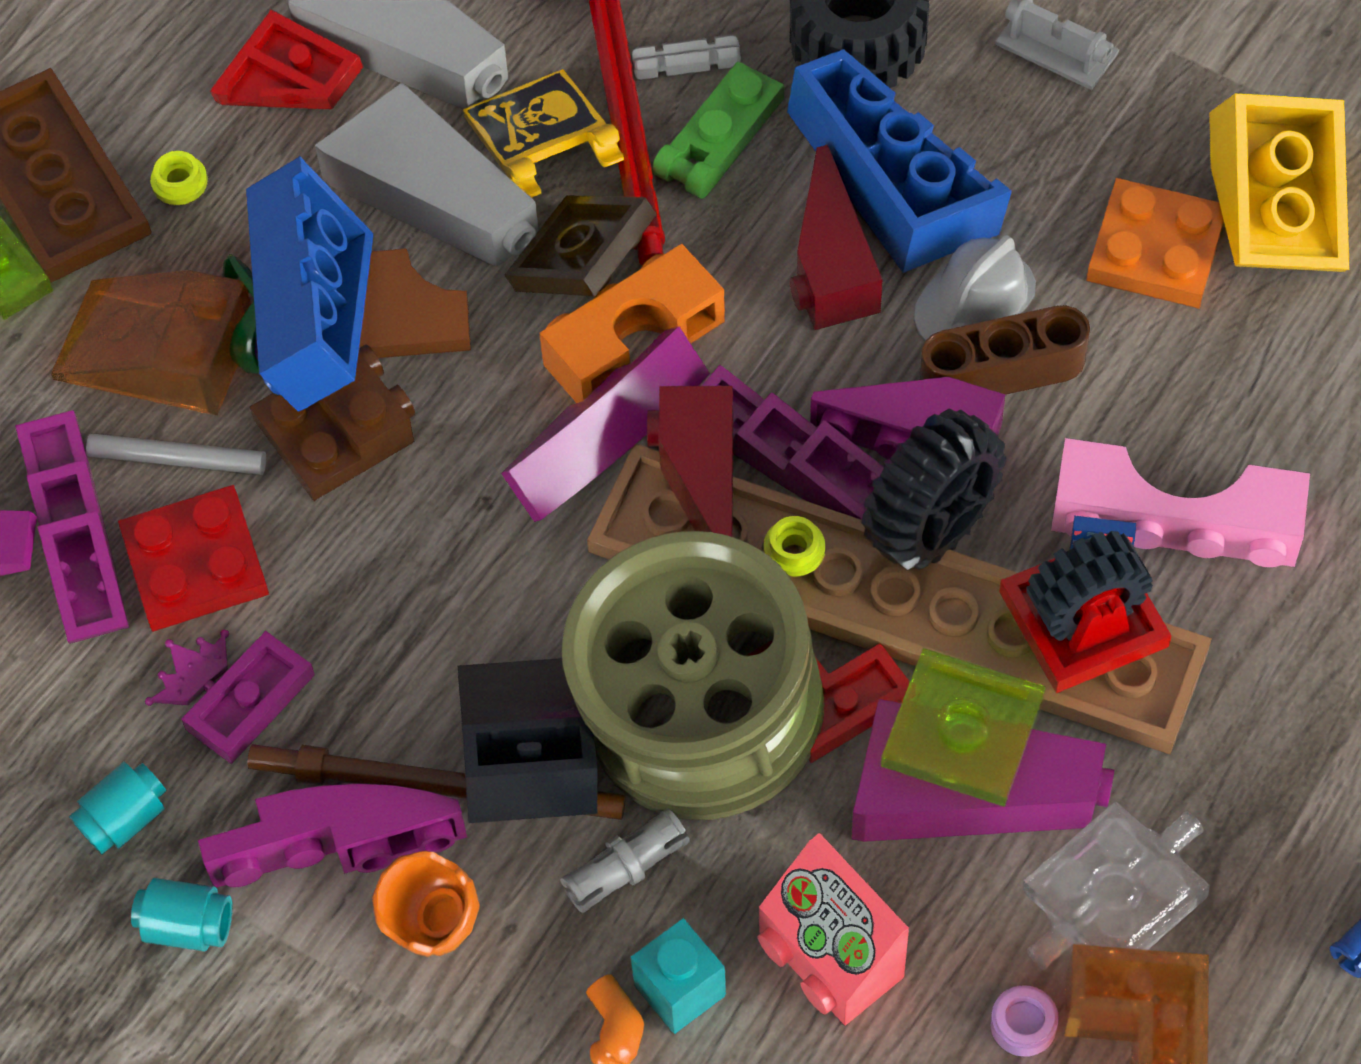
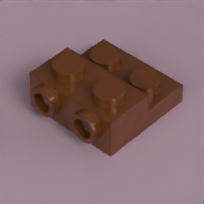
(340, 432)

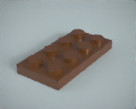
(60, 180)

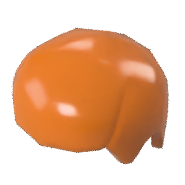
(425, 903)

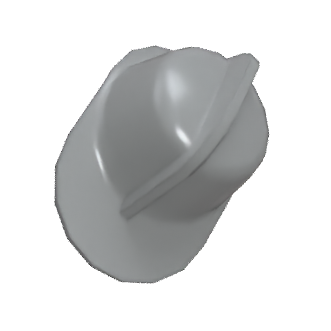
(977, 285)

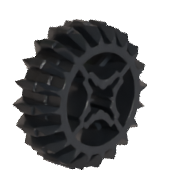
(933, 489)

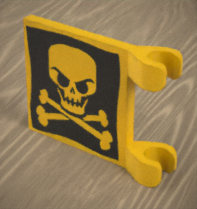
(539, 123)

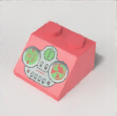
(833, 932)

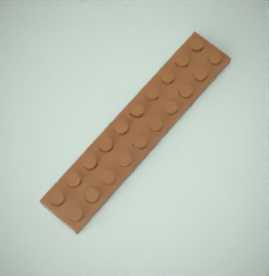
(941, 608)

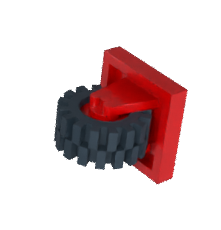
(1087, 610)

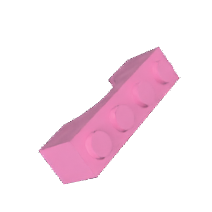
(1251, 520)

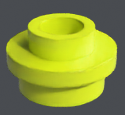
(175, 167)
(800, 532)

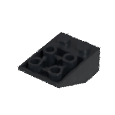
(524, 743)

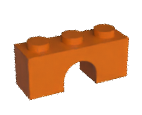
(663, 294)

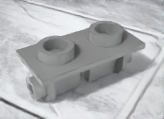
(1057, 46)

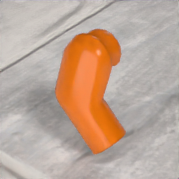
(621, 1025)

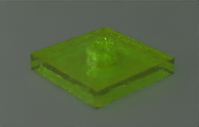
(963, 727)

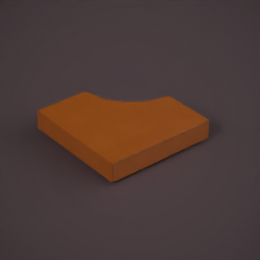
(411, 314)

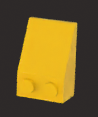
(1282, 180)

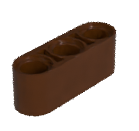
(1024, 337)

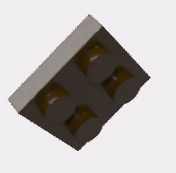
(581, 245)

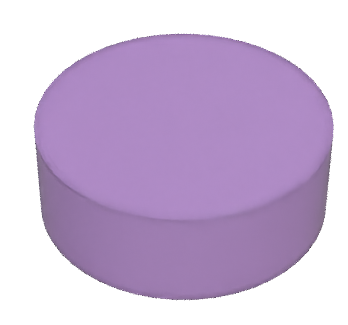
(1024, 1020)

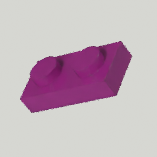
(248, 697)

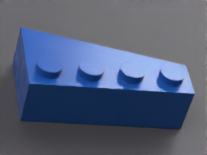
(895, 170)
(306, 283)

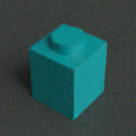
(678, 975)

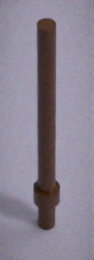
(315, 766)

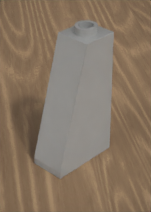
(414, 43)
(429, 177)

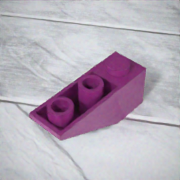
(887, 413)

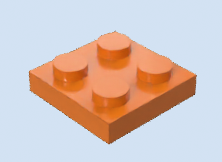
(1156, 243)

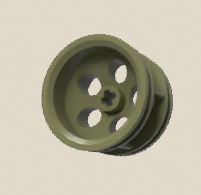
(690, 600)

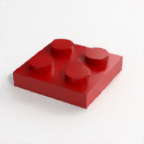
(193, 558)

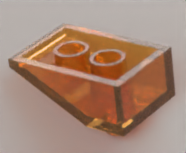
(156, 338)

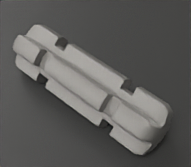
(685, 57)

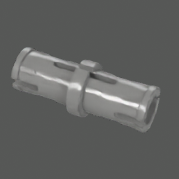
(625, 860)

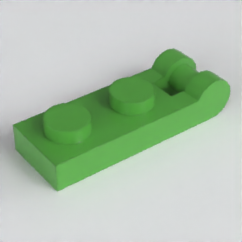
(719, 130)

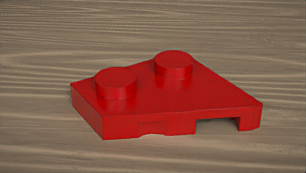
(287, 69)

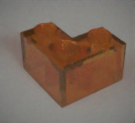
(1140, 998)

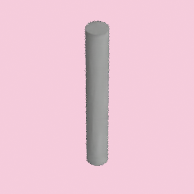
(176, 454)

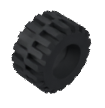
(883, 45)

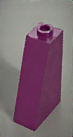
(1052, 790)

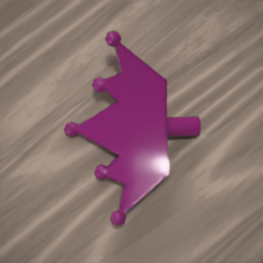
(193, 671)

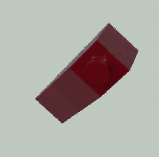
(834, 262)
(697, 451)

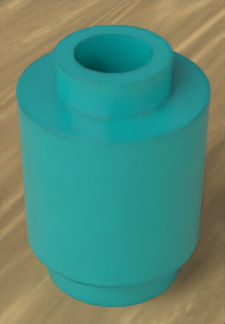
(119, 806)
(182, 915)

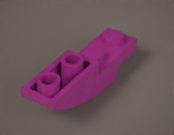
(359, 821)

